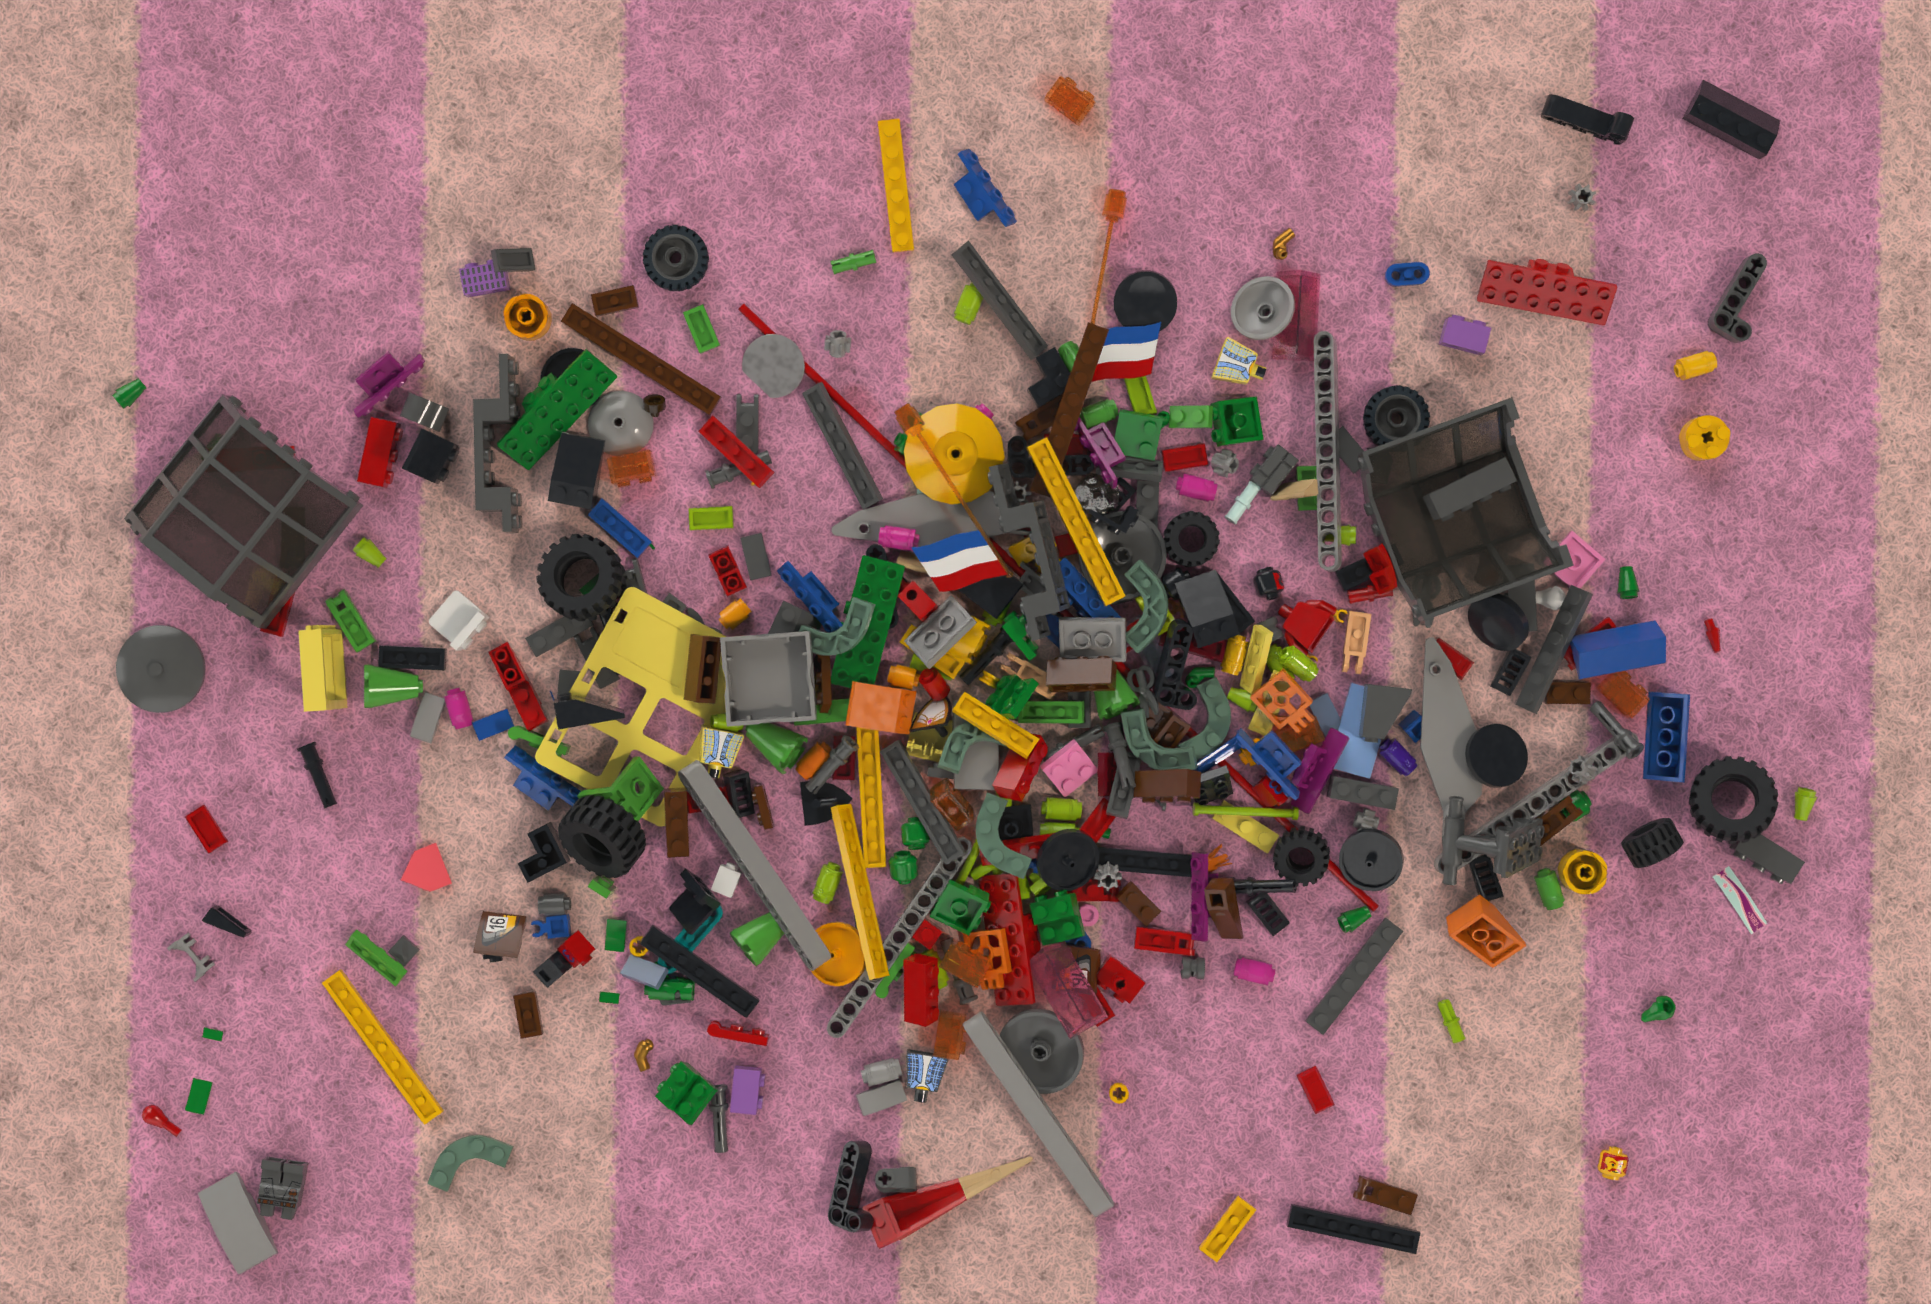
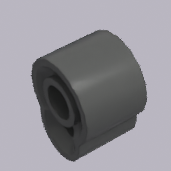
(424, 412)

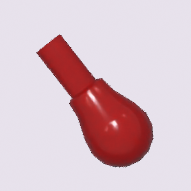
(154, 1116)

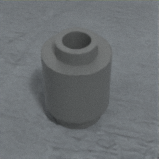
(554, 904)

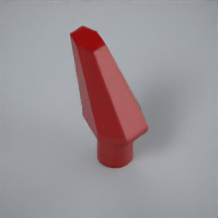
(1713, 635)

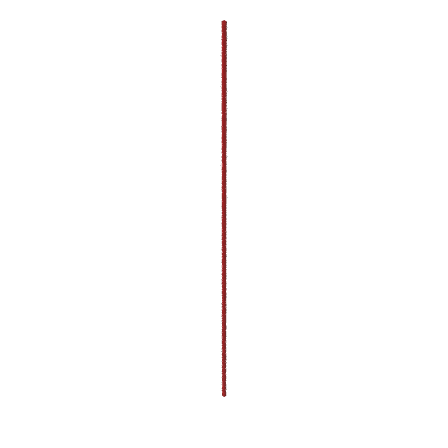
(1121, 667)

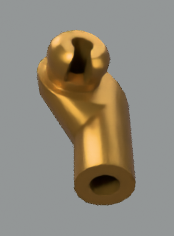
(1280, 244)
(641, 1052)

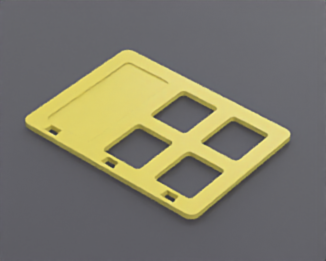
(652, 652)

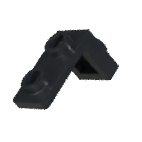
(1127, 520)

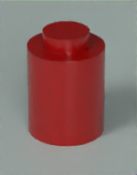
(934, 684)

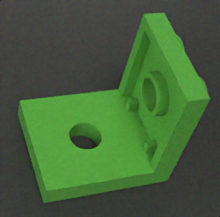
(624, 792)

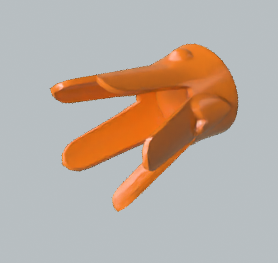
(1214, 863)

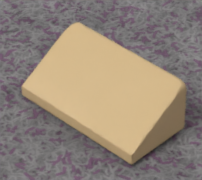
(1296, 490)
(910, 562)

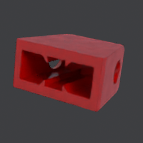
(922, 605)

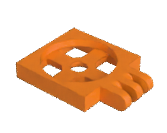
(1295, 715)
(993, 977)

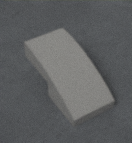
(428, 718)
(881, 1097)

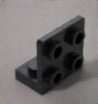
(694, 903)

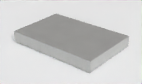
(940, 631)
(1093, 637)

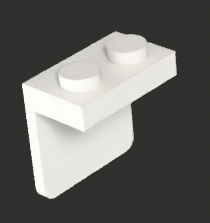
(459, 620)

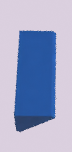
(1618, 649)
(1666, 737)

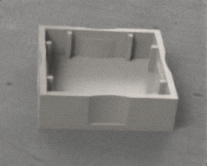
(768, 678)

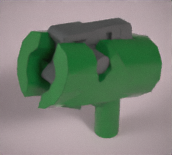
(672, 991)

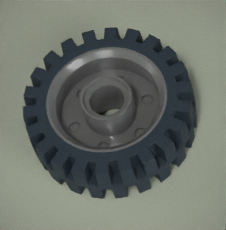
(661, 248)
(1395, 400)

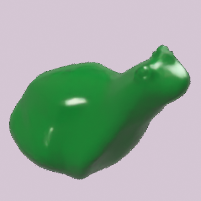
(1660, 1010)

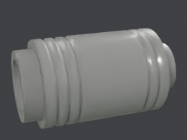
(881, 1071)

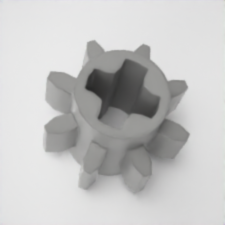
(1581, 203)
(837, 344)
(1224, 463)
(1024, 494)
(1582, 769)
(1366, 820)
(1108, 869)

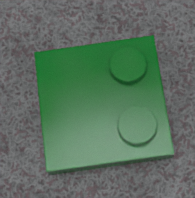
(1138, 434)

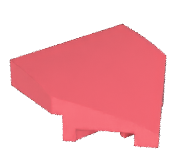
(426, 869)

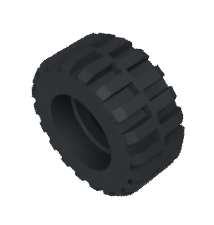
(561, 558)
(1746, 774)
(602, 836)

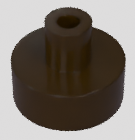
(654, 404)

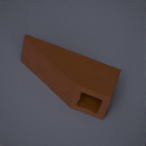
(1223, 907)

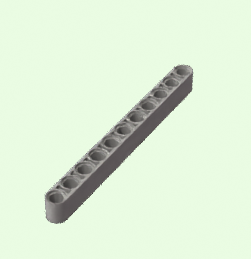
(1323, 441)
(1544, 796)
(754, 865)
(893, 945)
(1038, 1114)

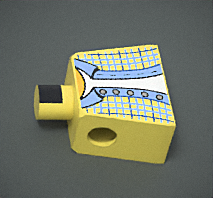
(1237, 364)
(719, 748)

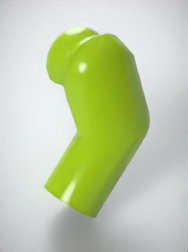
(981, 870)

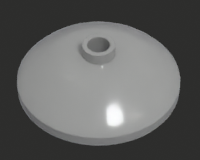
(1255, 300)
(636, 424)

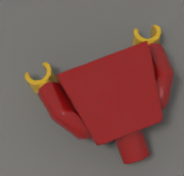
(1308, 623)

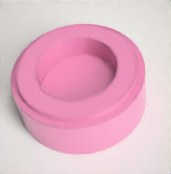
(1089, 914)

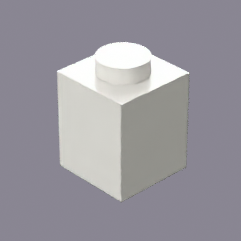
(726, 879)

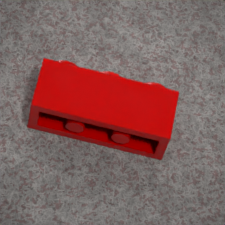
(380, 452)
(1018, 772)
(921, 989)

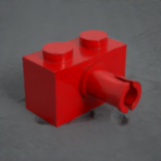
(1119, 979)

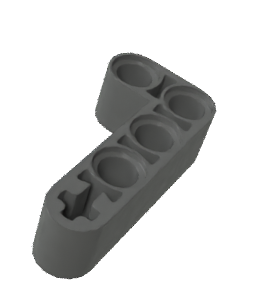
(1740, 296)

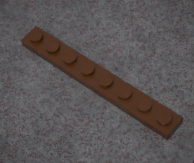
(641, 359)
(1074, 396)

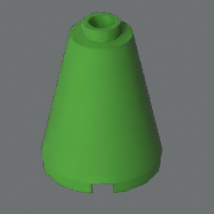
(389, 686)
(1112, 703)
(777, 744)
(757, 937)

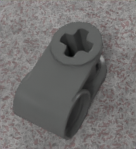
(900, 1180)

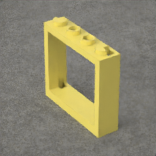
(322, 668)

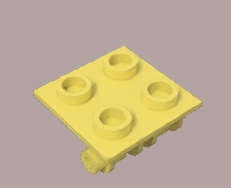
(927, 743)

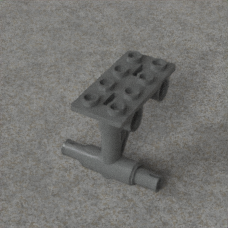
(1511, 848)

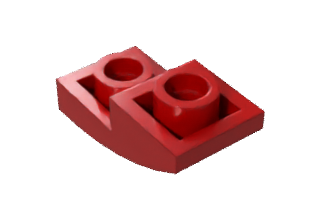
(727, 570)

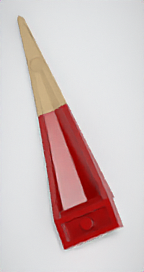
(905, 1213)

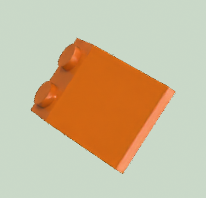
(880, 708)
(1484, 931)

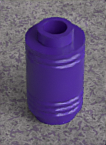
(1397, 756)

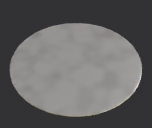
(774, 364)

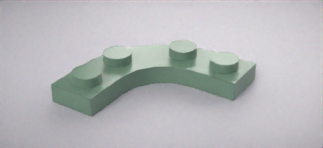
(1155, 606)
(846, 636)
(1217, 719)
(958, 743)
(1148, 750)
(990, 842)
(464, 1149)

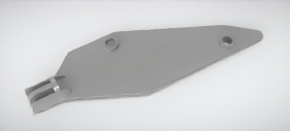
(928, 517)
(1445, 731)

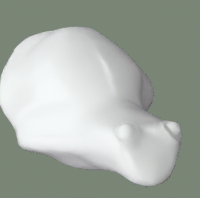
(1551, 597)

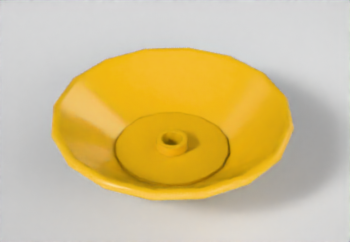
(949, 429)

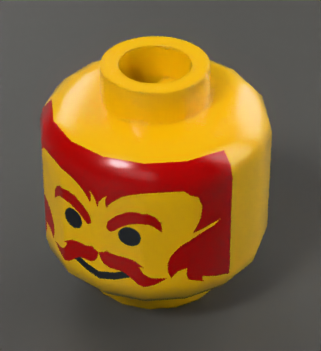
(1613, 1163)

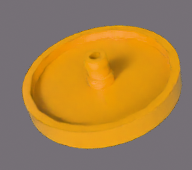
(846, 953)

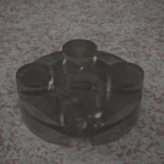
(1094, 483)

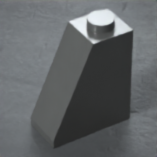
(1380, 710)

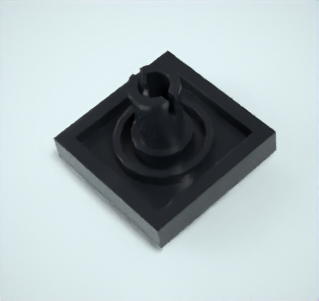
(1214, 785)
(1016, 822)

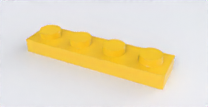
(995, 725)

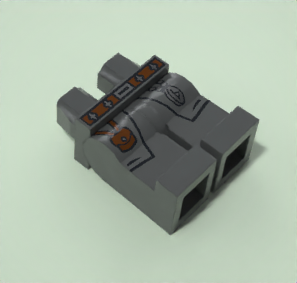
(281, 1186)

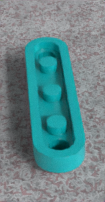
(694, 940)

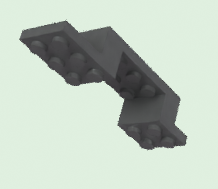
(486, 413)
(1033, 514)

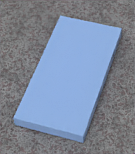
(1358, 754)

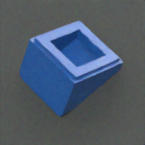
(1412, 725)

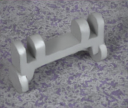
(201, 969)

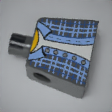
(924, 1073)

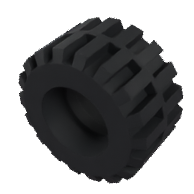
(1210, 533)
(1307, 840)
(1652, 842)

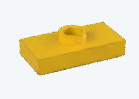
(1023, 551)

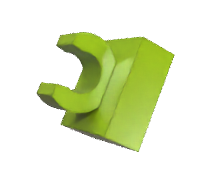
(1039, 887)

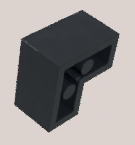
(1055, 378)
(549, 853)

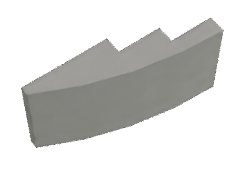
(979, 763)
(237, 1223)

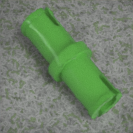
(853, 262)

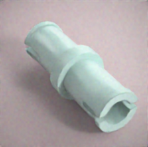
(1242, 502)

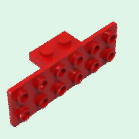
(1547, 290)
(1021, 937)

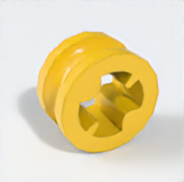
(989, 679)
(633, 950)
(1123, 1088)

